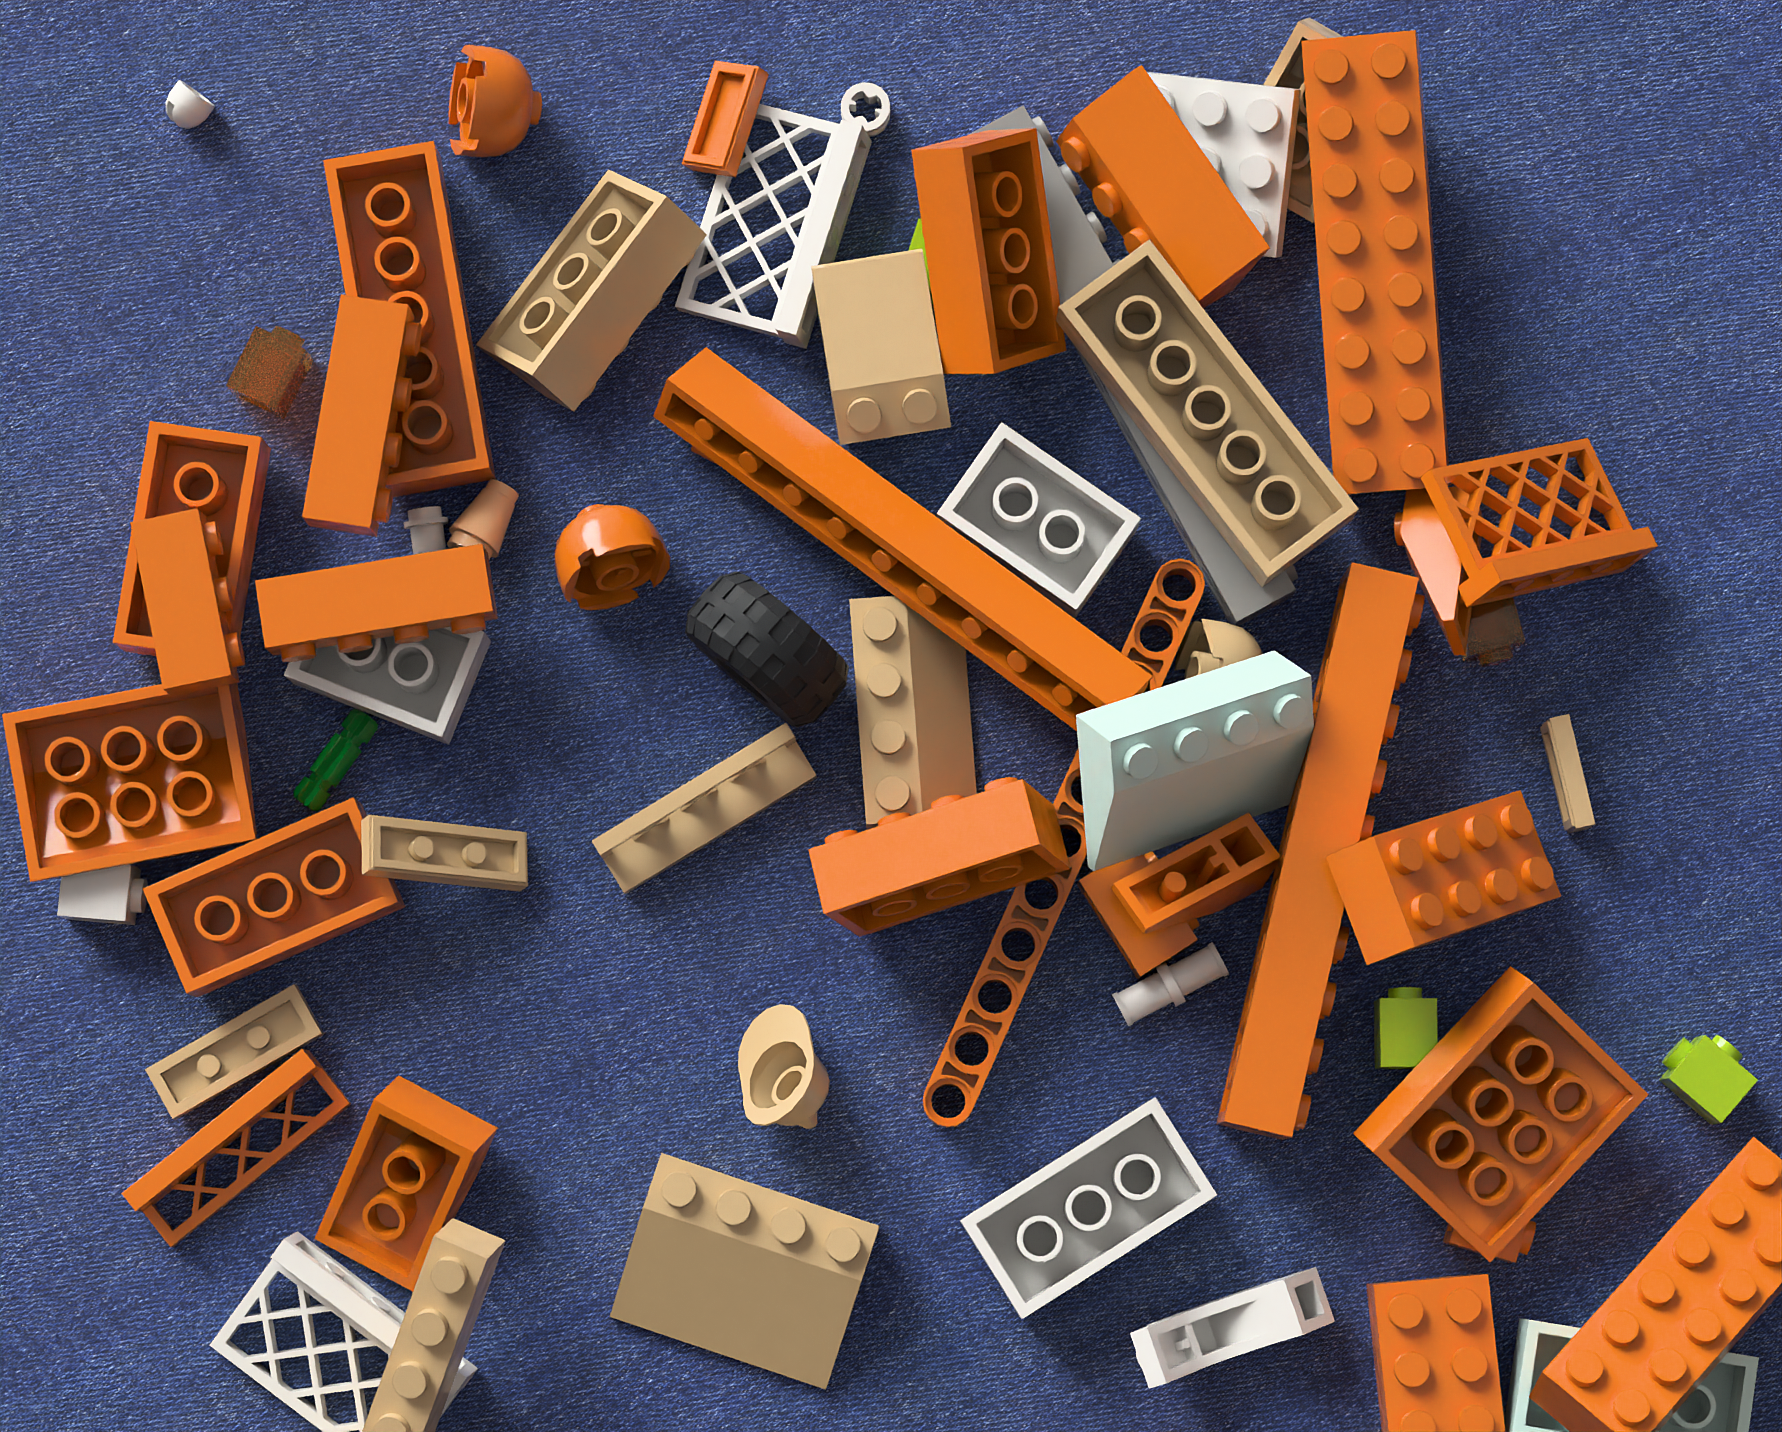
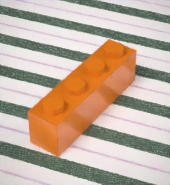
(360, 416)
(376, 601)

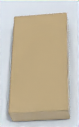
(1567, 774)

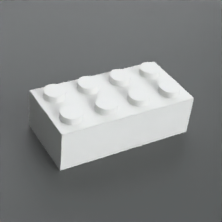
(1088, 1208)

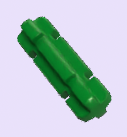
(335, 760)

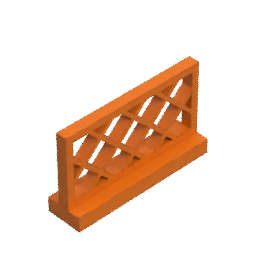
(1552, 558)

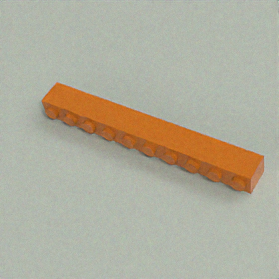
(895, 540)

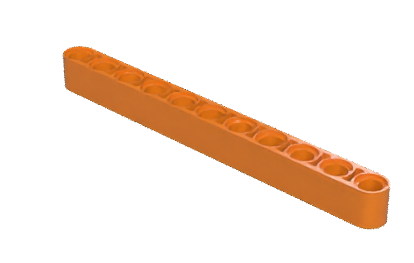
(1037, 923)

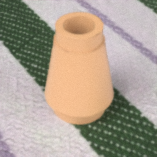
(485, 519)

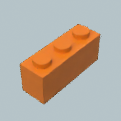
(187, 601)

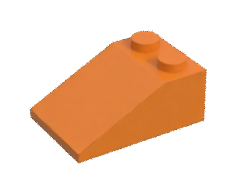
(404, 1180)

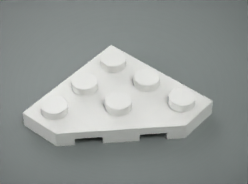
(1247, 139)

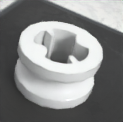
(871, 94)

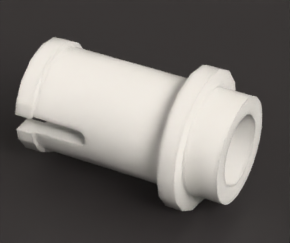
(426, 529)

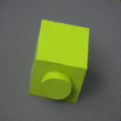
(1404, 1028)

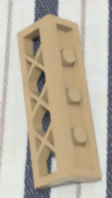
(704, 808)

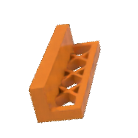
(221, 1132)

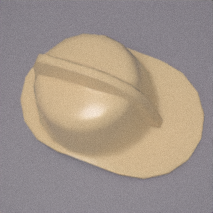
(780, 1071)

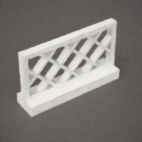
(818, 238)
(337, 1292)

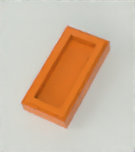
(725, 118)

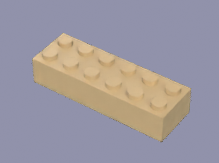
(1205, 413)

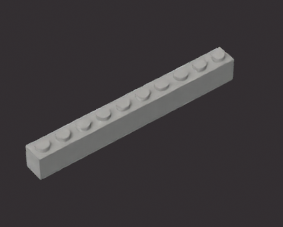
(1078, 262)

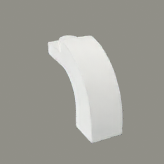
(1231, 1326)

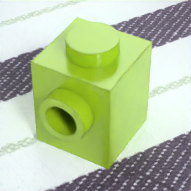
(1707, 1076)

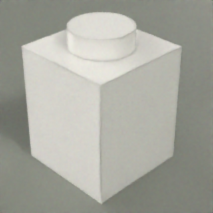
(103, 895)

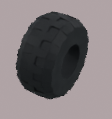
(766, 649)

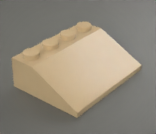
(744, 1271)

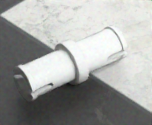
(1170, 984)

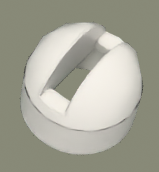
(187, 106)

